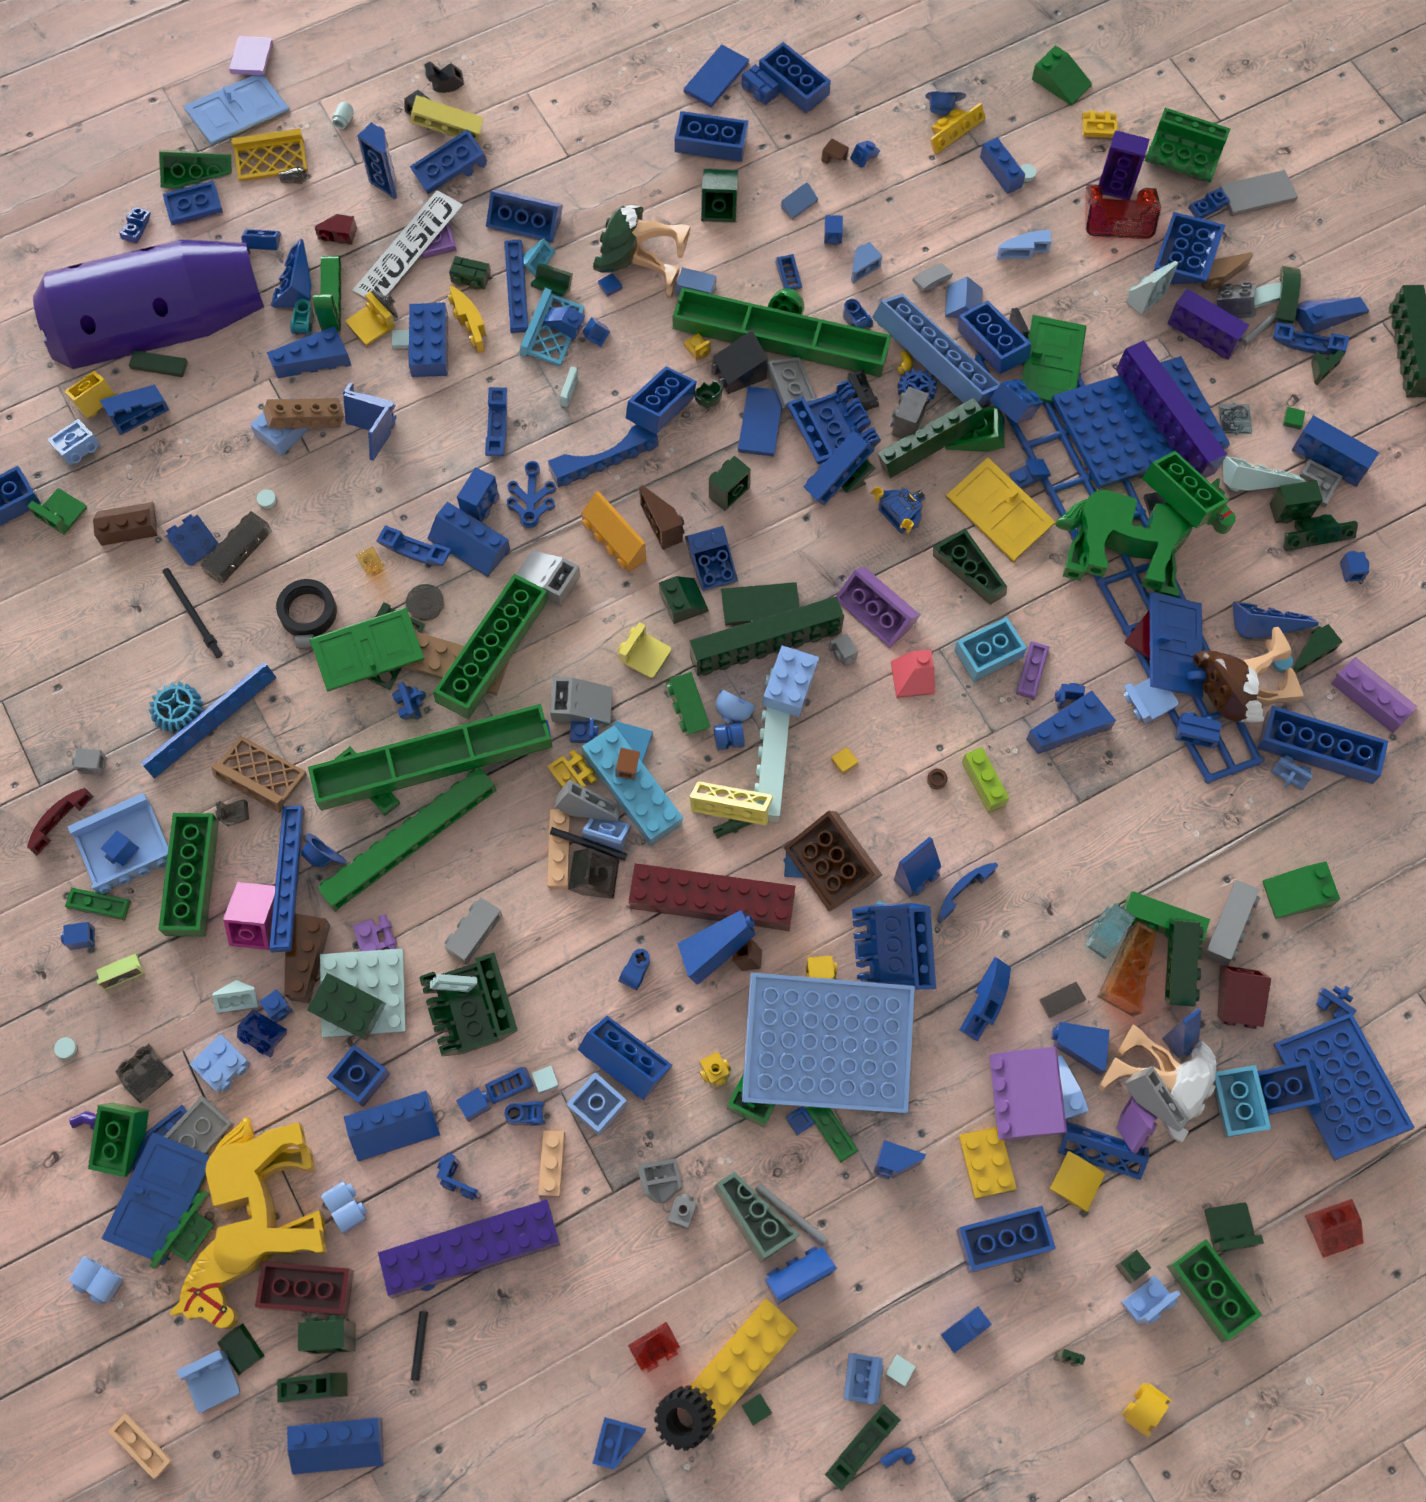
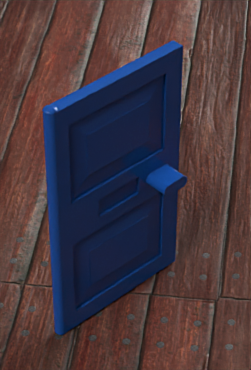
(1174, 642)
(156, 1196)

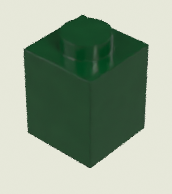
(1133, 1266)

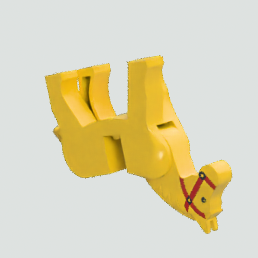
(238, 1179)

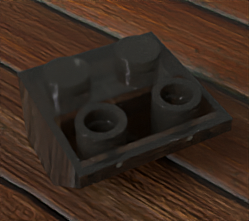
(144, 1073)

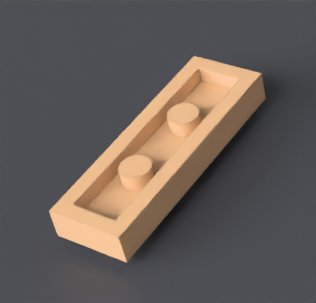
(551, 1163)
(140, 1446)

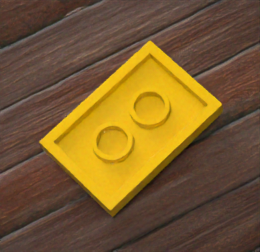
(987, 1163)

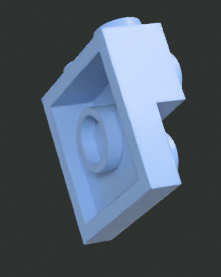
(74, 442)
(220, 1064)

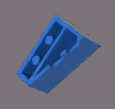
(134, 408)

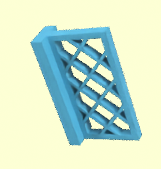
(536, 326)

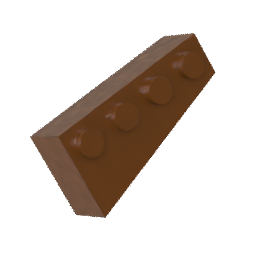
(304, 959)

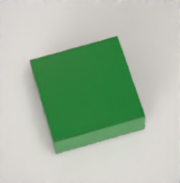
(1293, 418)

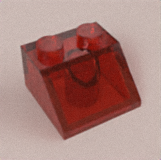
(654, 1347)

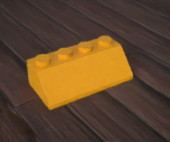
(614, 533)

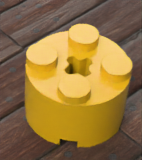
(1147, 1408)

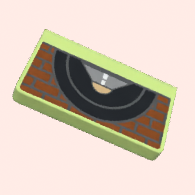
(119, 972)

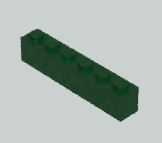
(931, 438)

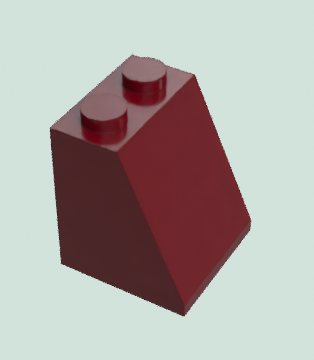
(1243, 996)

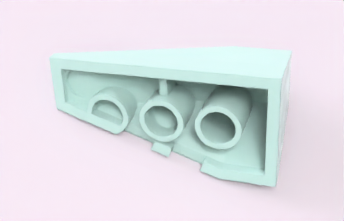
(1245, 476)

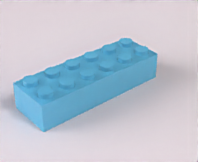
(639, 798)

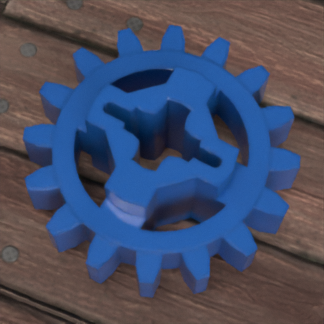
(918, 381)

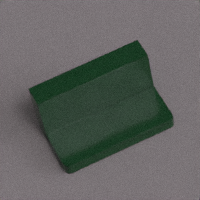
(553, 279)

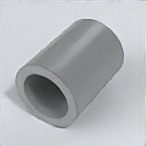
(302, 641)

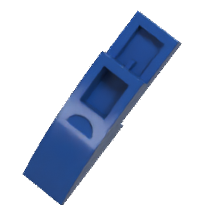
(988, 1004)

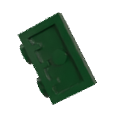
(1231, 1227)

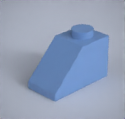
(865, 261)

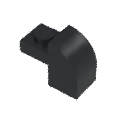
(445, 79)

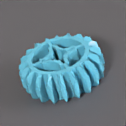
(169, 699)

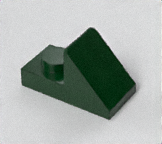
(1322, 367)
(857, 479)

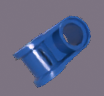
(858, 317)
(634, 972)
(527, 1113)

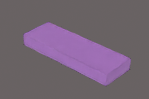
(1032, 670)

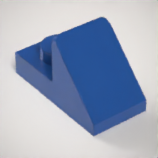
(1031, 473)

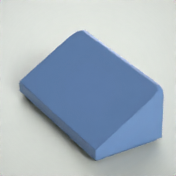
(799, 200)

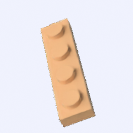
(558, 851)

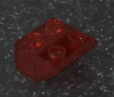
(1336, 1228)

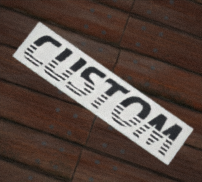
(409, 245)

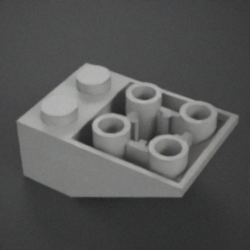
(551, 573)
(580, 701)

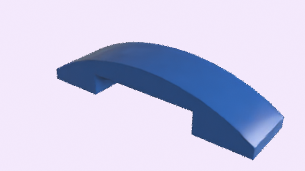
(1309, 342)
(496, 421)
(412, 548)
(981, 874)

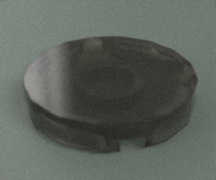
(425, 602)

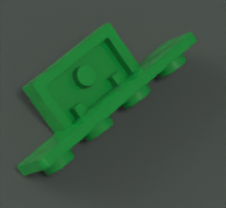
(188, 1235)

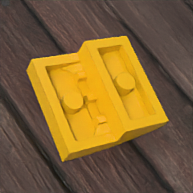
(1077, 1181)

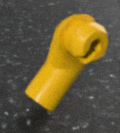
(906, 364)

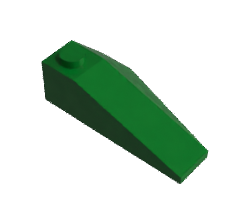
(188, 167)

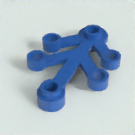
(531, 498)

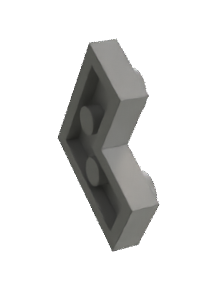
(1326, 479)

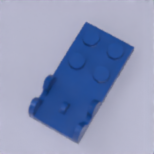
(449, 161)

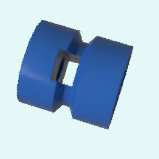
(729, 736)

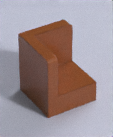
(627, 764)

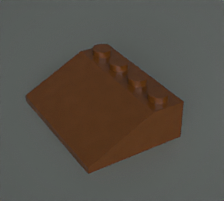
(833, 859)

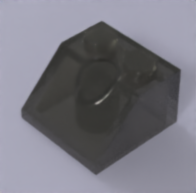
(593, 873)

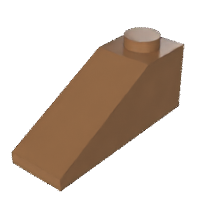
(1225, 269)

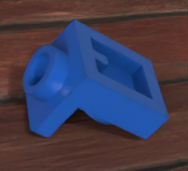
(583, 731)

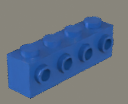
(838, 467)

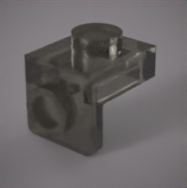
(232, 813)

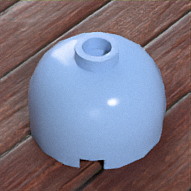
(733, 707)

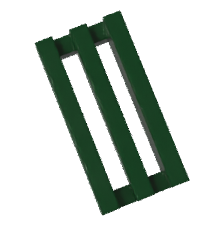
(1069, 1357)

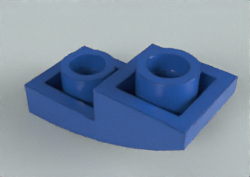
(1211, 203)
(136, 224)

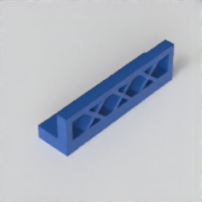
(1107, 1144)

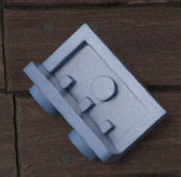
(863, 1378)

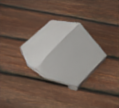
(660, 1179)

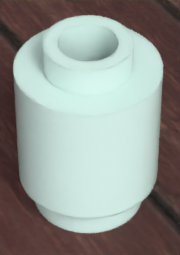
(342, 115)

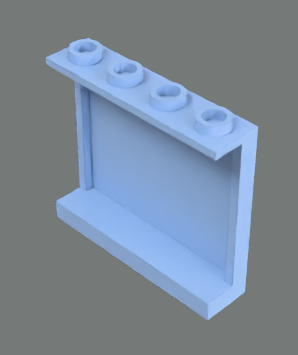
(138, 823)

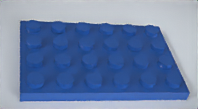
(1358, 1095)

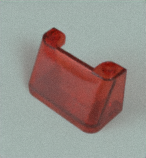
(1121, 217)

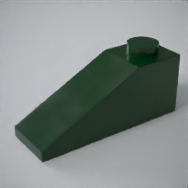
(1320, 644)
(312, 1387)

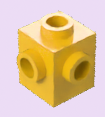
(711, 1063)

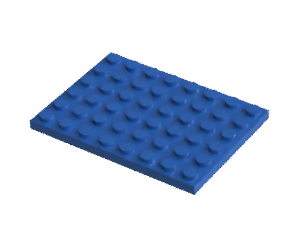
(1114, 429)

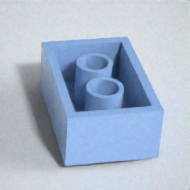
(790, 681)

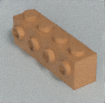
(303, 413)

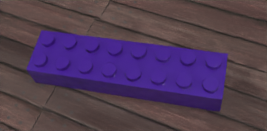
(1170, 409)
(468, 1249)

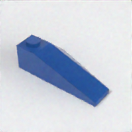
(1322, 314)

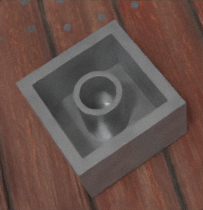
(909, 412)

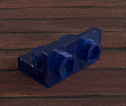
(260, 1033)

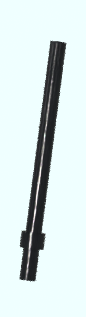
(209, 639)

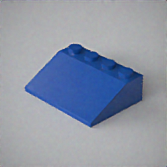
(1191, 244)

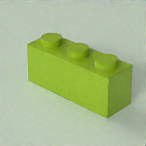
(985, 780)

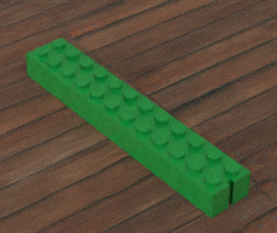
(782, 331)
(429, 757)

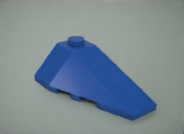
(294, 280)
(1259, 622)
(1184, 1035)

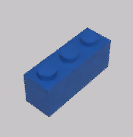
(1002, 165)

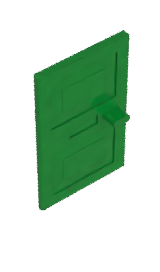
(1053, 356)
(366, 649)

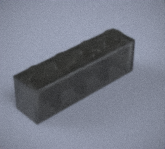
(236, 547)

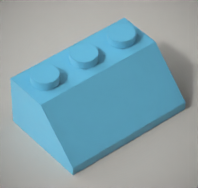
(1241, 1101)

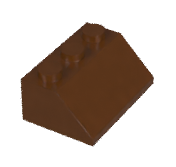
(125, 524)

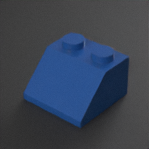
(896, 1160)

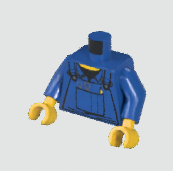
(900, 507)

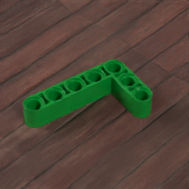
(328, 303)

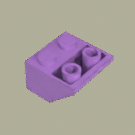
(1136, 1125)

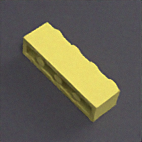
(444, 118)

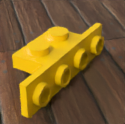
(954, 126)

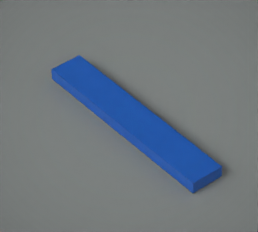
(516, 286)

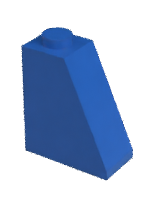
(1083, 1044)

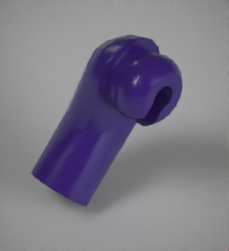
(83, 1118)

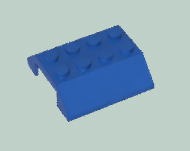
(830, 419)
(895, 944)

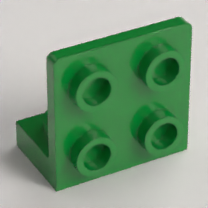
(58, 511)

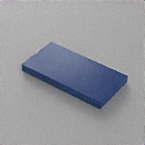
(716, 75)
(760, 422)

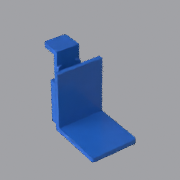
(370, 414)

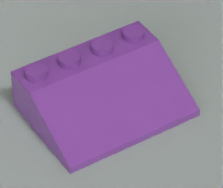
(1027, 1094)

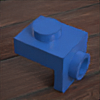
(863, 152)
(1068, 691)

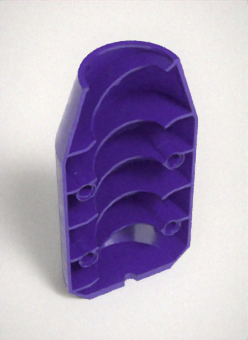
(144, 300)

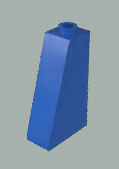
(714, 945)

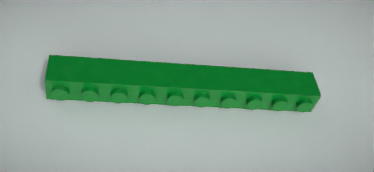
(406, 839)

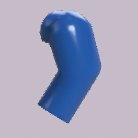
(896, 1455)

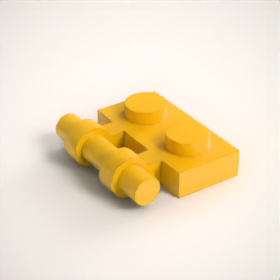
(1099, 124)
(563, 770)

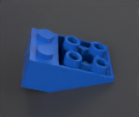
(711, 558)

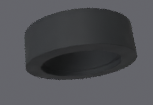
(299, 588)

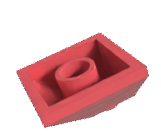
(914, 674)

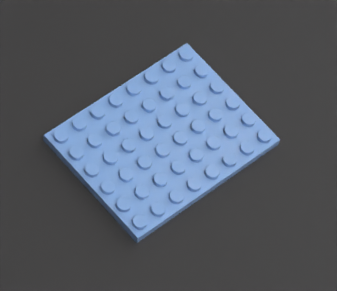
(828, 1043)

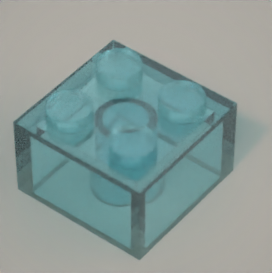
(1109, 930)

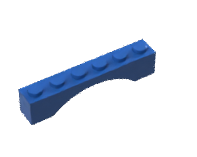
(571, 468)

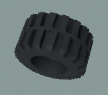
(670, 1426)

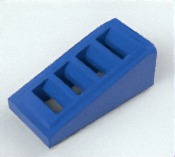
(788, 259)
(511, 1091)

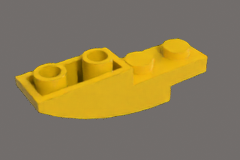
(468, 316)

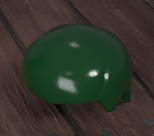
(708, 394)

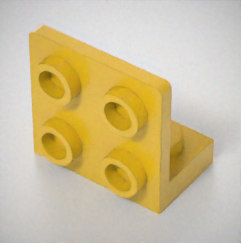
(371, 321)

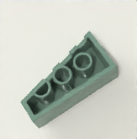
(753, 1216)

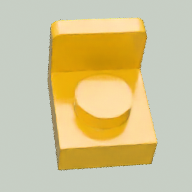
(698, 346)

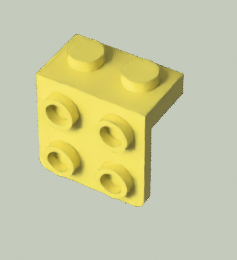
(643, 652)

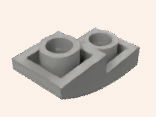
(930, 277)

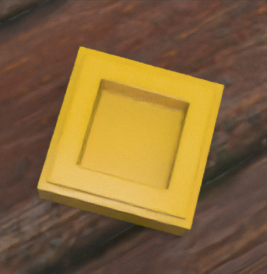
(844, 760)

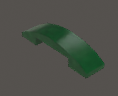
(1289, 294)
(862, 1447)

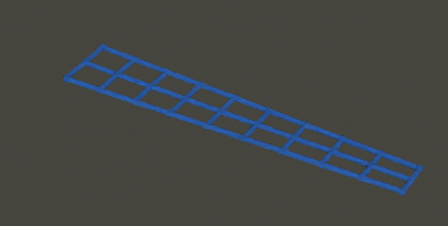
(1130, 572)

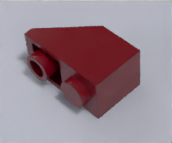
(337, 229)

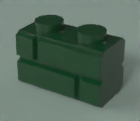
(469, 272)

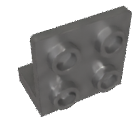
(1237, 299)

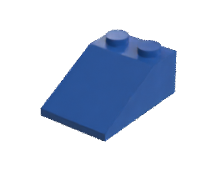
(918, 868)

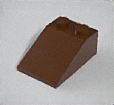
(662, 518)

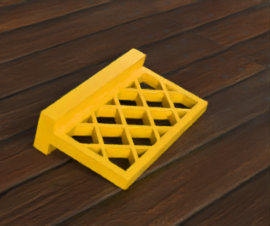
(268, 142)

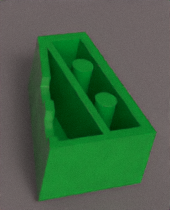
(687, 704)

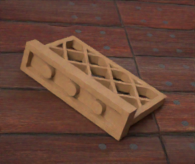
(246, 784)

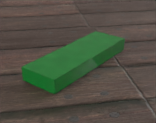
(98, 903)
(832, 1132)

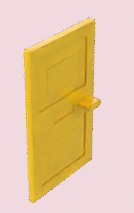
(1000, 509)

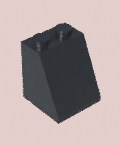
(741, 364)

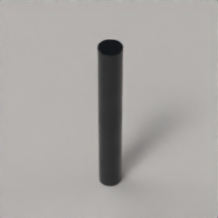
(419, 1346)

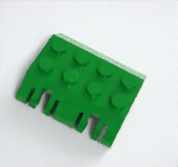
(1187, 144)

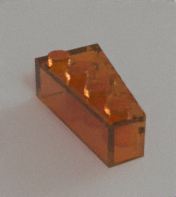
(1128, 974)

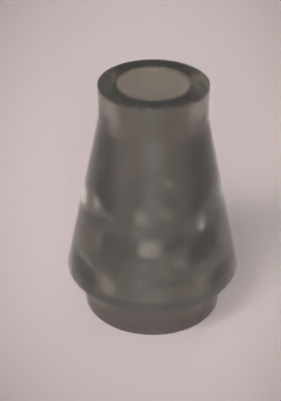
(294, 175)

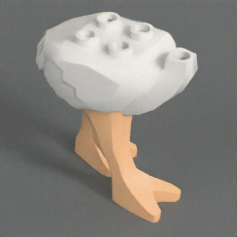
(1187, 1082)

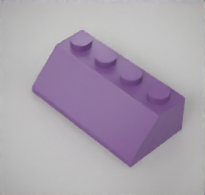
(877, 606)
(1374, 694)

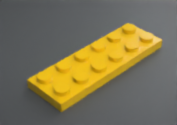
(744, 1357)

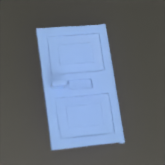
(236, 108)

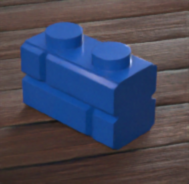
(760, 84)
(1198, 730)

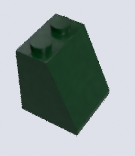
(719, 195)

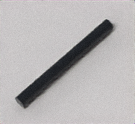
(588, 843)

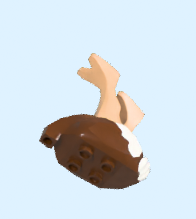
(1234, 682)

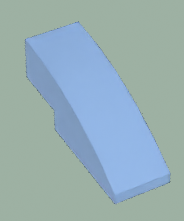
(1025, 245)

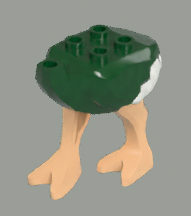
(623, 239)

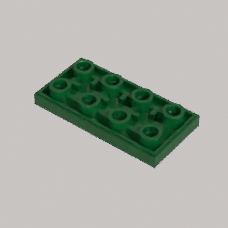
(757, 602)

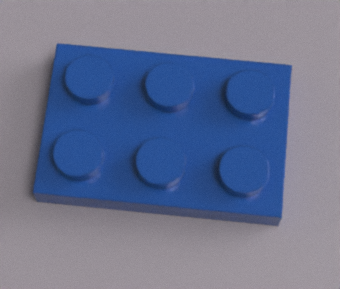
(192, 203)

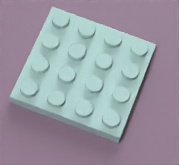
(376, 973)

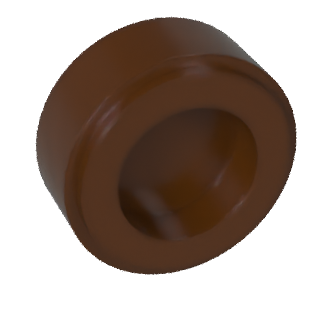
(937, 778)

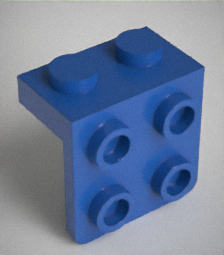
(191, 539)
(448, 1167)

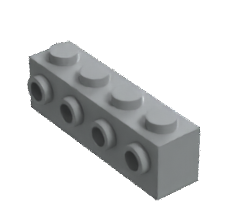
(1232, 922)

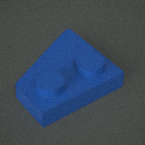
(615, 1442)

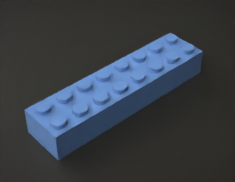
(935, 350)

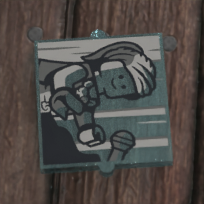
(1235, 418)

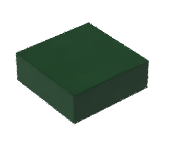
(756, 1409)

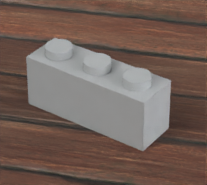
(473, 930)

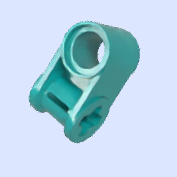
(302, 321)

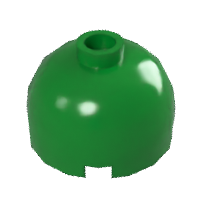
(787, 300)

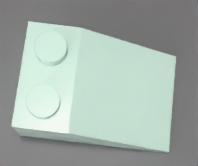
(1151, 288)

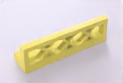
(728, 806)

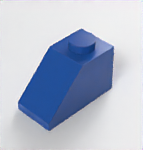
(565, 321)
(966, 1329)

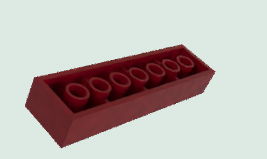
(710, 896)

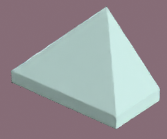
(235, 997)

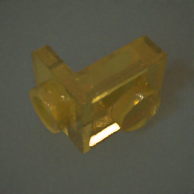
(370, 561)

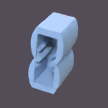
(344, 1207)
(96, 1280)

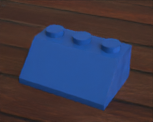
(799, 1274)

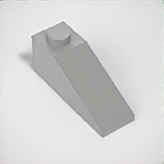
(584, 803)
(1154, 1096)

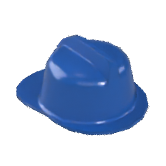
(943, 102)
(318, 853)

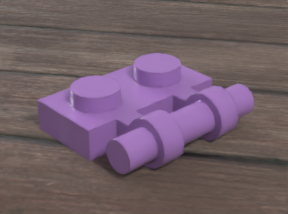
(368, 938)

